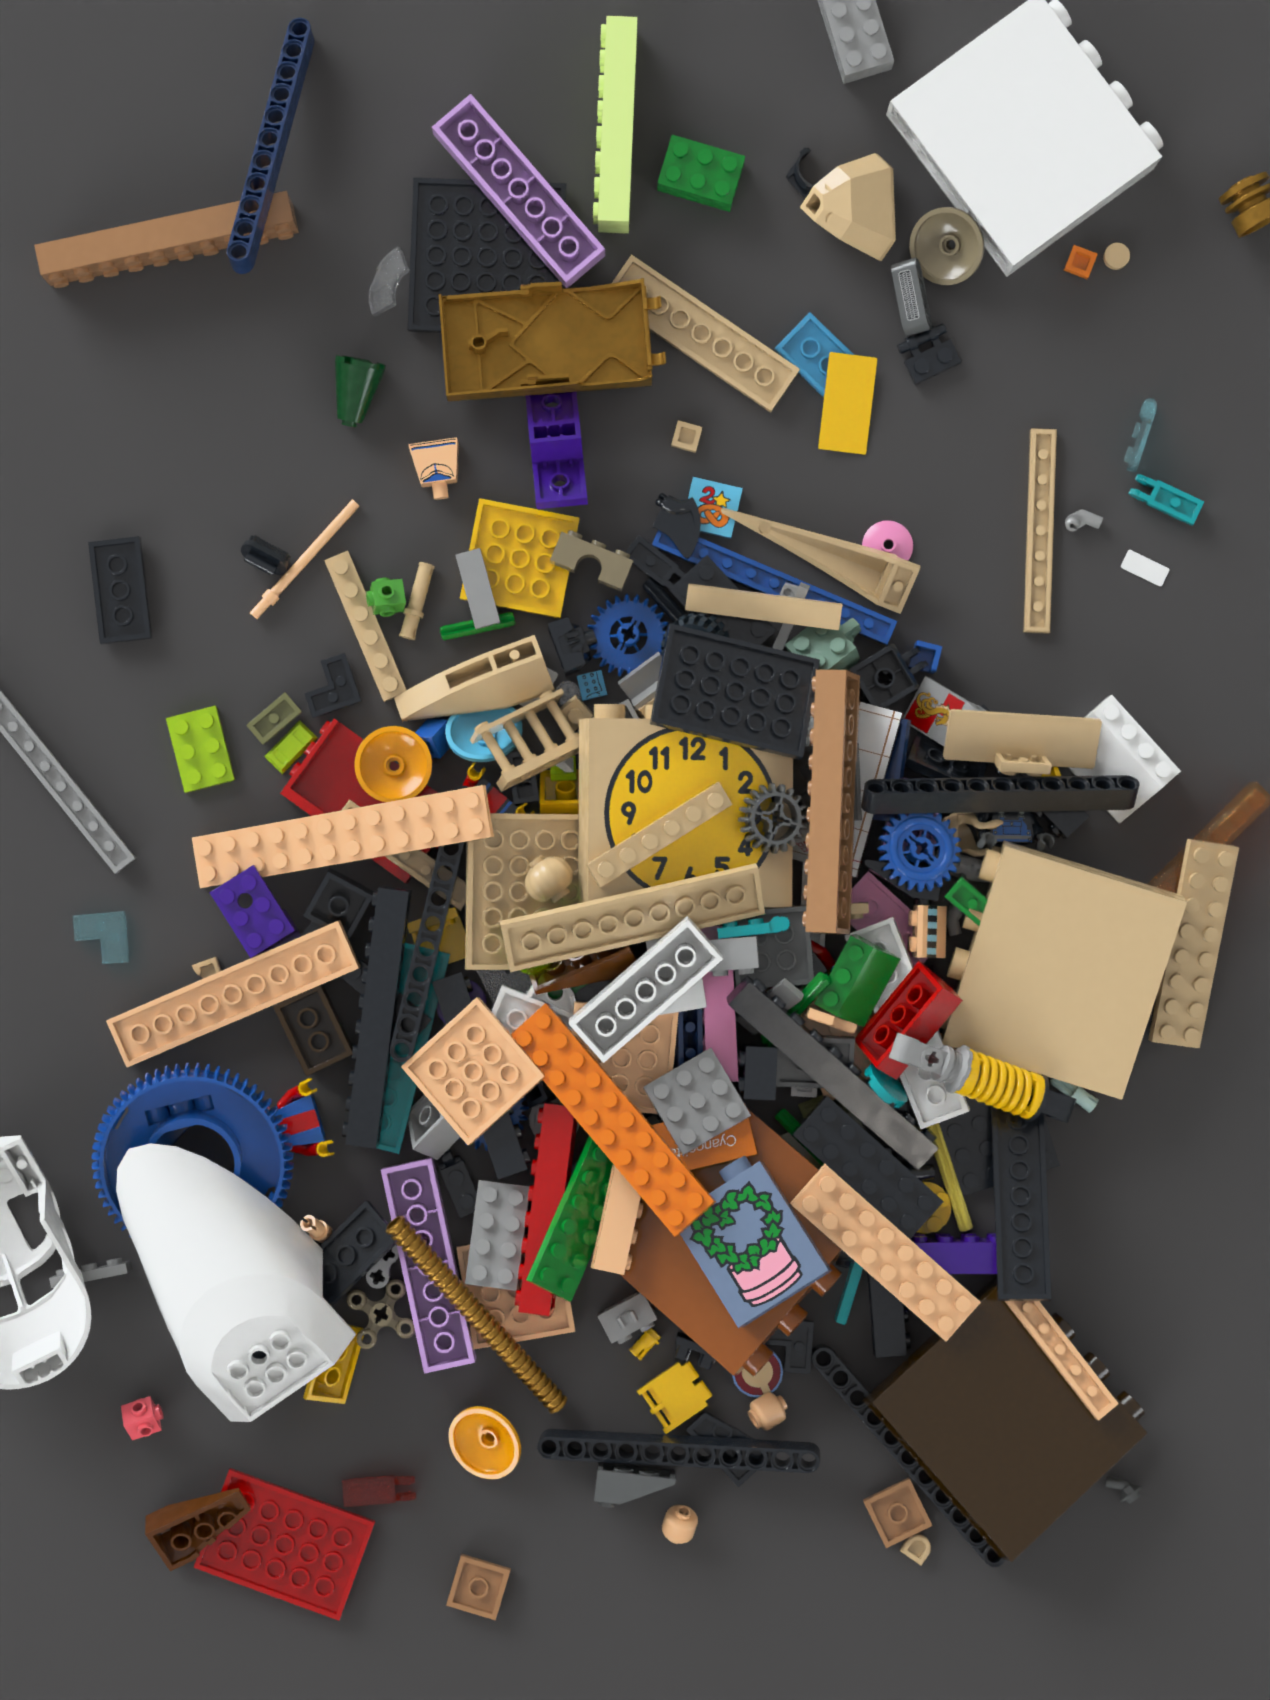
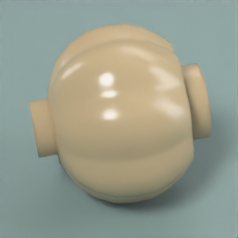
(548, 878)

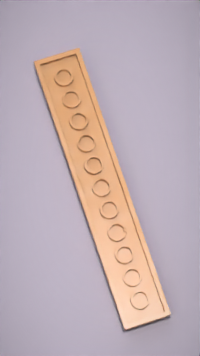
(345, 836)

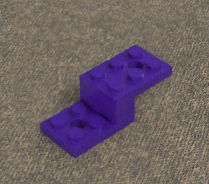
(556, 450)
(264, 922)

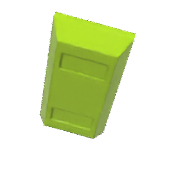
(290, 747)

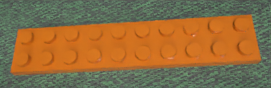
(613, 1121)

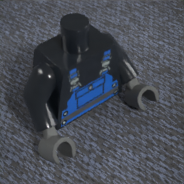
(1017, 828)

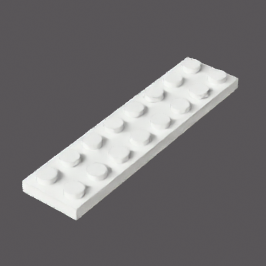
(927, 1096)

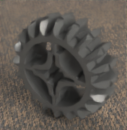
(775, 808)

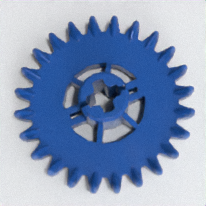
(638, 612)
(938, 867)

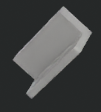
(642, 681)

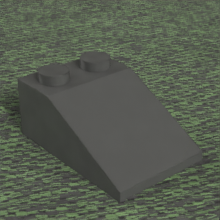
(625, 1483)

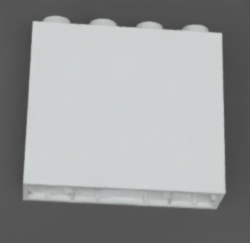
(1025, 132)

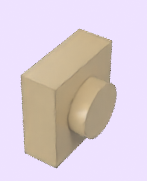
(575, 710)

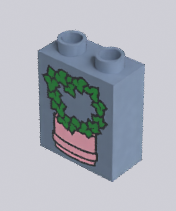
(753, 1243)

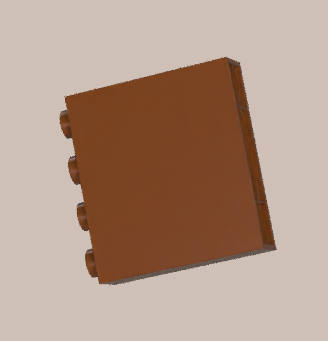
(677, 1286)

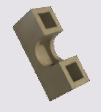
(572, 549)

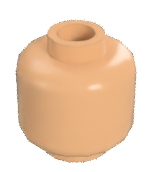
(767, 1411)
(679, 1524)

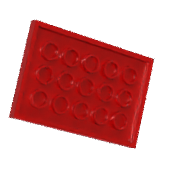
(289, 1546)

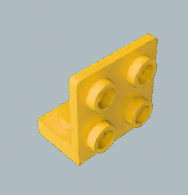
(453, 937)

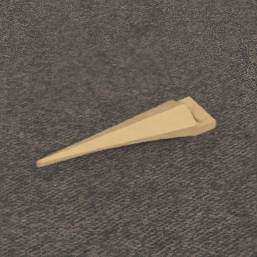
(868, 571)

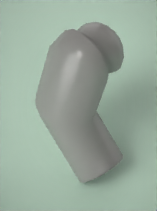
(1082, 517)
(952, 920)

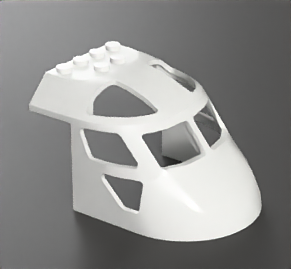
(52, 1331)

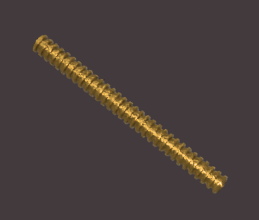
(476, 1314)

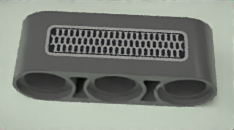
(911, 296)

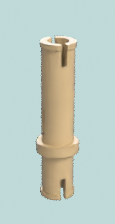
(413, 612)

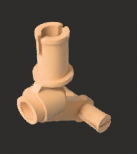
(316, 1228)

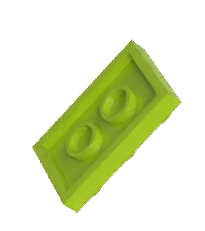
(200, 749)

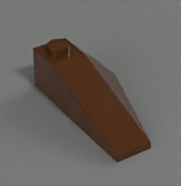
(584, 970)
(189, 1526)

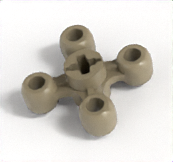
(369, 1306)

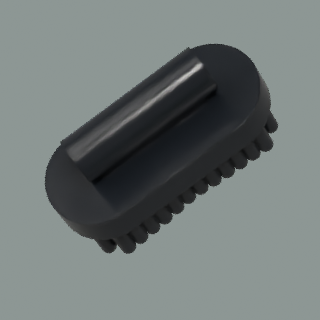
(265, 556)

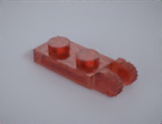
(375, 1490)

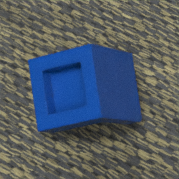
(928, 652)
(434, 736)

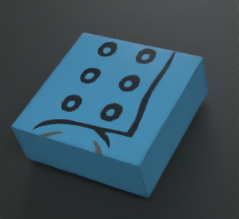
(591, 685)

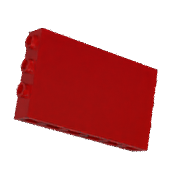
(329, 780)

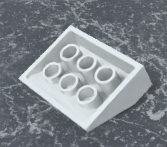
(1128, 751)

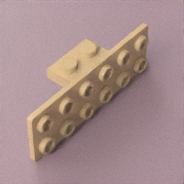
(1022, 741)

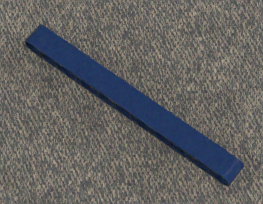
(270, 156)

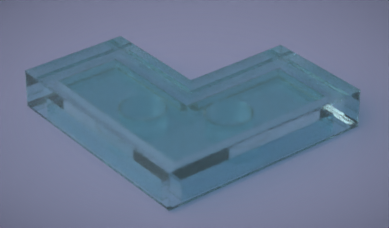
(111, 931)

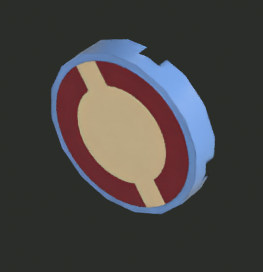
(764, 1381)

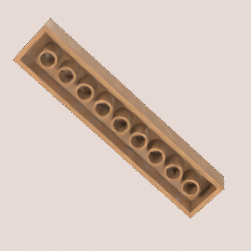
(154, 242)
(832, 802)

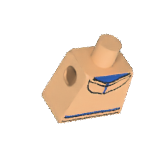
(436, 464)

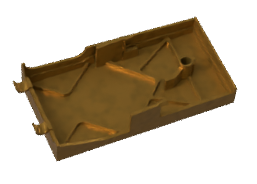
(547, 340)

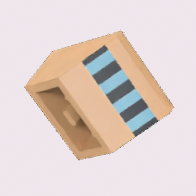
(928, 931)

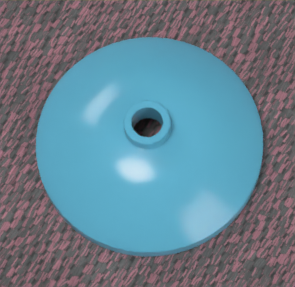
(461, 728)

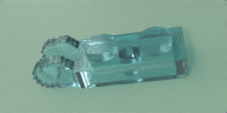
(1141, 434)

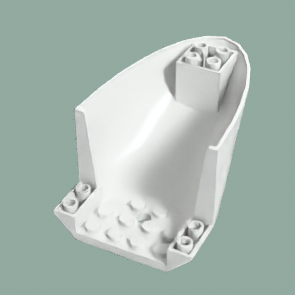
(229, 1279)

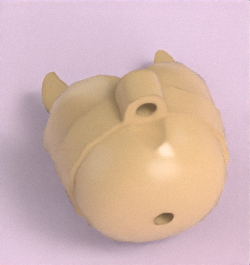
(967, 842)

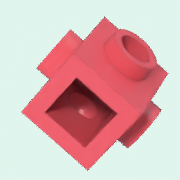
(142, 1418)

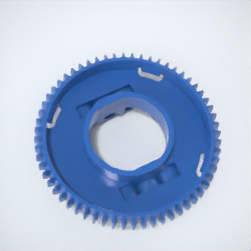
(191, 1099)

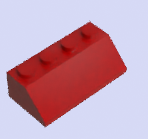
(913, 1009)

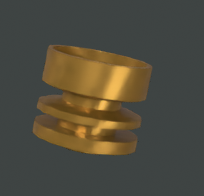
(1250, 201)

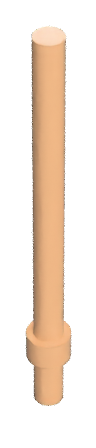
(270, 597)

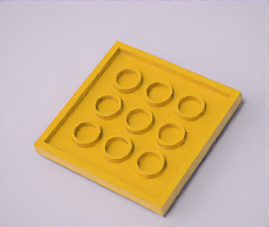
(517, 556)

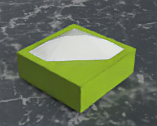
(564, 771)

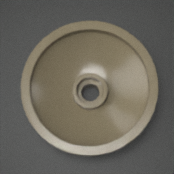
(931, 245)

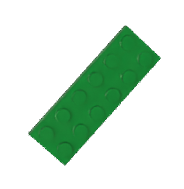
(574, 1226)

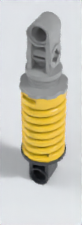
(986, 1079)

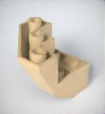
(857, 205)

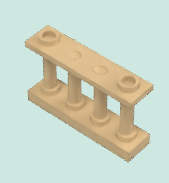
(531, 764)

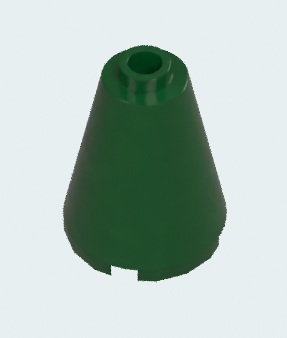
(355, 387)

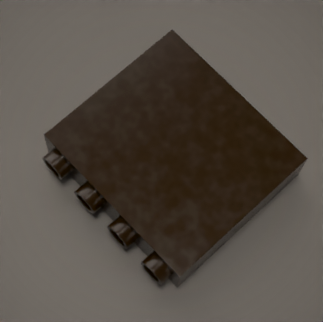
(1002, 1425)

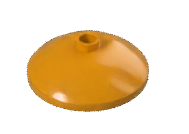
(383, 748)
(480, 1451)

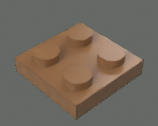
(897, 1512)
(478, 1587)

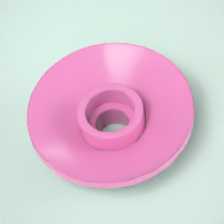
(891, 531)

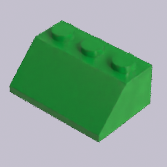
(857, 980)

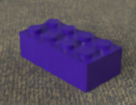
(961, 1254)

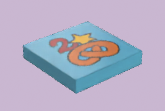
(710, 498)

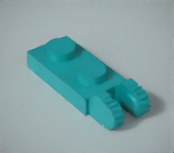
(1168, 500)
(754, 927)

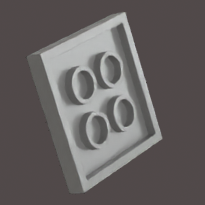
(696, 1101)

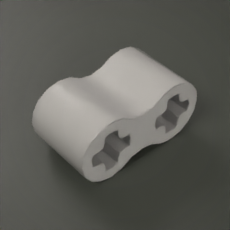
(385, 1266)

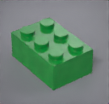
(700, 173)

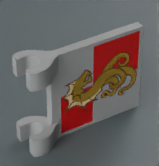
(931, 709)

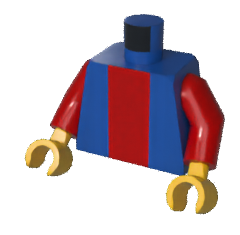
(303, 1121)

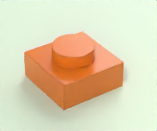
(1080, 262)

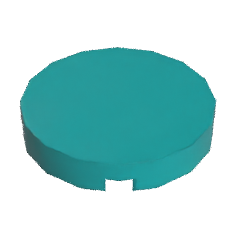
(886, 1087)

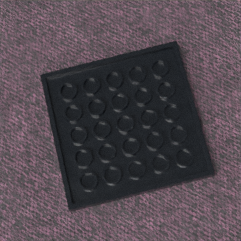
(463, 248)

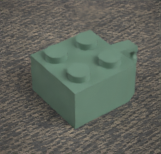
(832, 647)

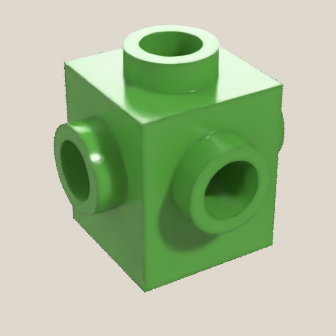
(386, 597)

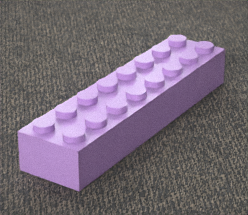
(518, 191)
(439, 1328)

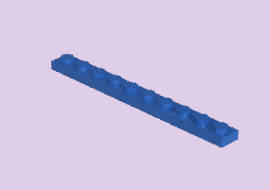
(771, 581)

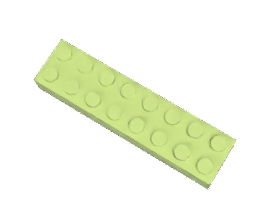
(617, 120)

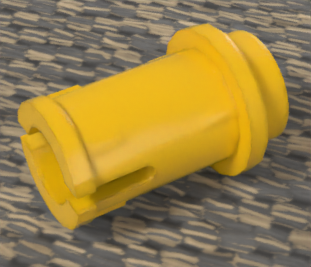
(645, 1343)

